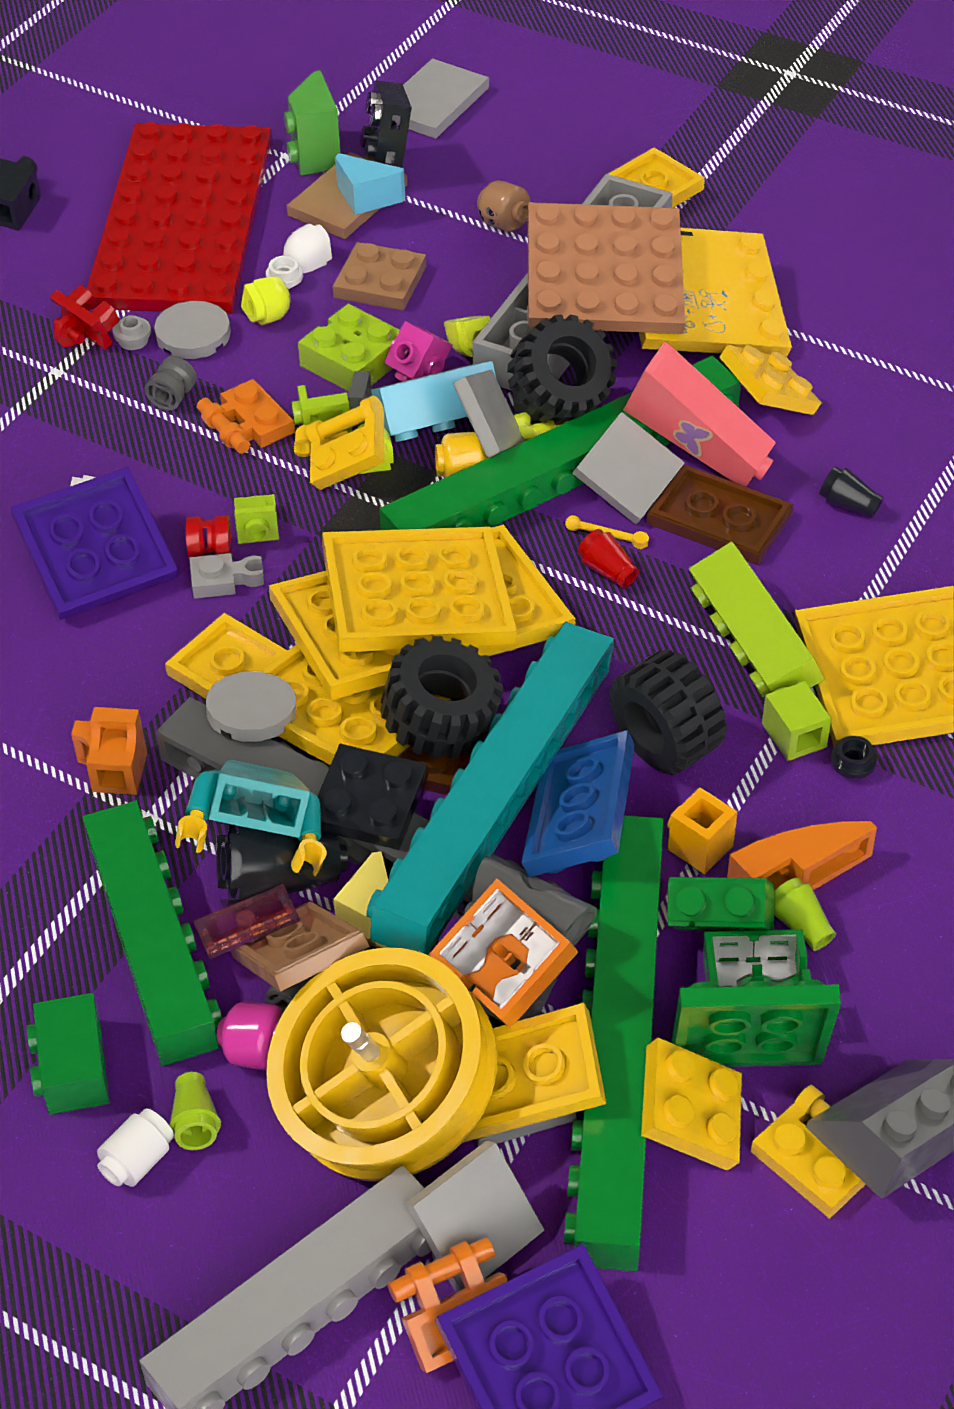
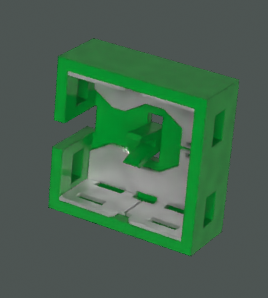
(759, 955)

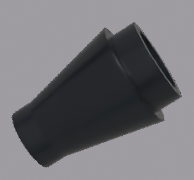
(849, 492)

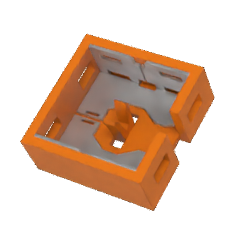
(515, 932)

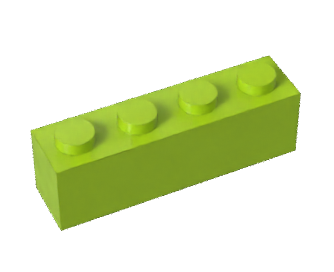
(753, 621)

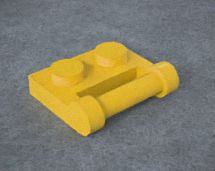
(349, 453)
(803, 1159)

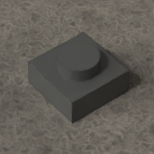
(359, 390)

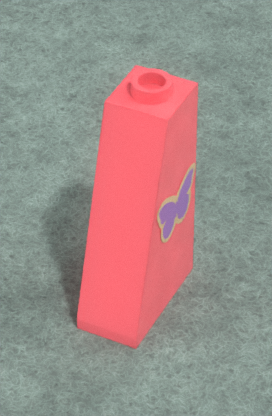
(699, 418)

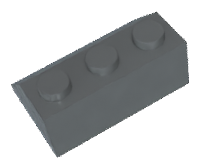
(893, 1124)

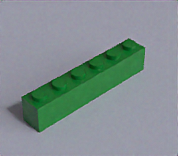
(151, 935)

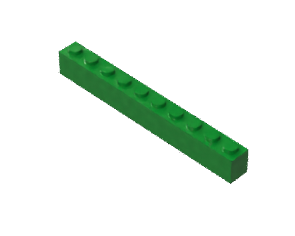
(524, 473)
(621, 1019)

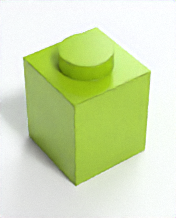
(796, 720)

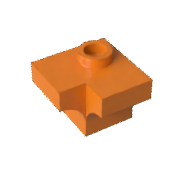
(111, 749)

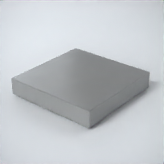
(488, 412)
(628, 468)
(476, 1202)

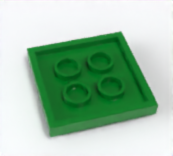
(757, 1022)

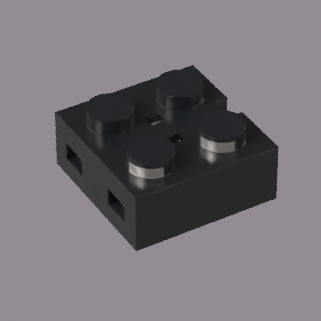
(381, 138)

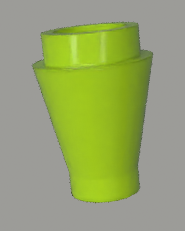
(800, 909)
(193, 1113)

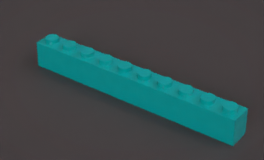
(490, 792)

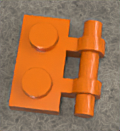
(254, 411)
(420, 1281)

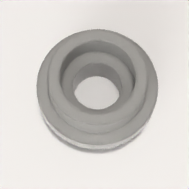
(132, 332)

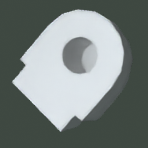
(309, 247)

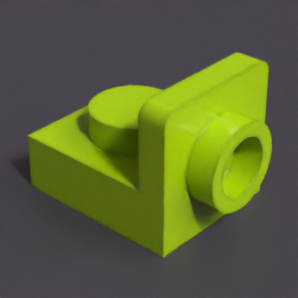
(318, 408)
(256, 519)

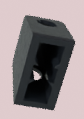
(17, 191)

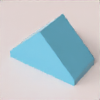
(369, 183)

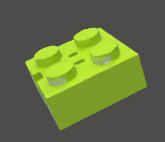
(365, 348)

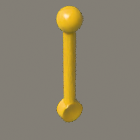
(638, 539)

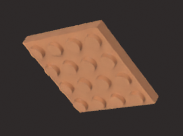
(606, 266)

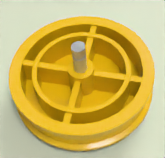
(382, 1064)

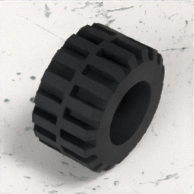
(584, 352)
(668, 711)
(435, 723)

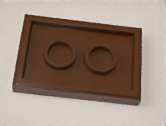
(720, 512)

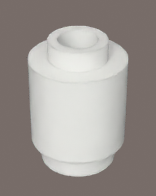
(134, 1148)

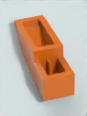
(809, 853)

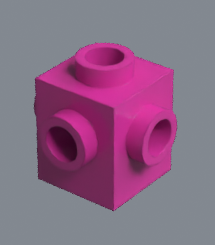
(417, 353)

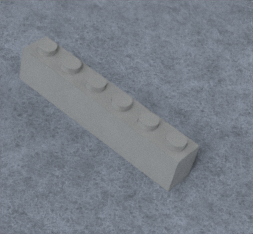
(289, 1300)

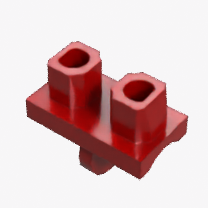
(78, 322)

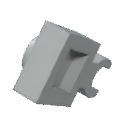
(219, 574)

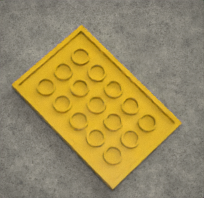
(309, 617)

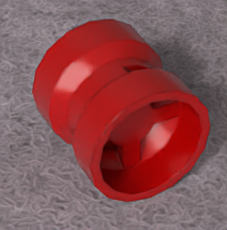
(218, 535)

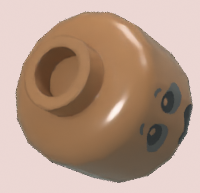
(503, 205)

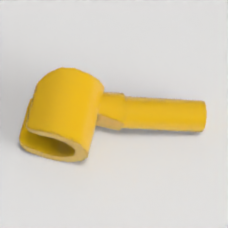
(302, 445)

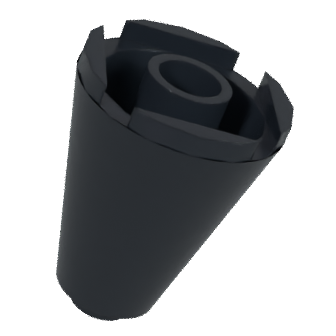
(260, 860)

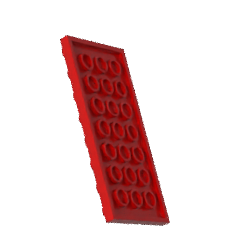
(181, 216)

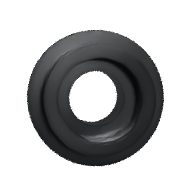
(854, 757)

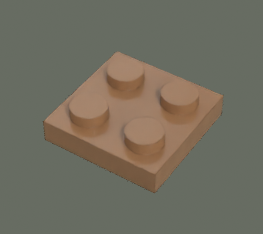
(379, 276)

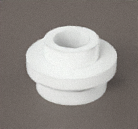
(287, 269)

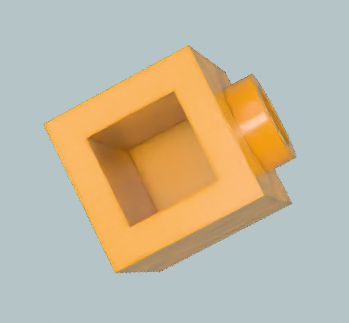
(702, 830)

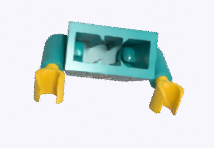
(257, 800)

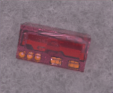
(246, 921)

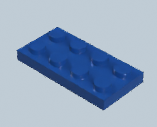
(580, 805)

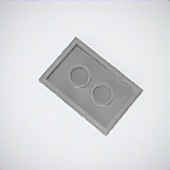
(440, 96)

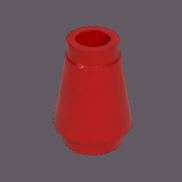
(606, 556)

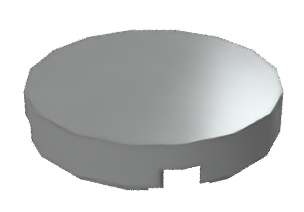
(192, 329)
(251, 706)

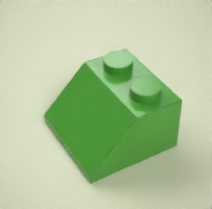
(312, 126)

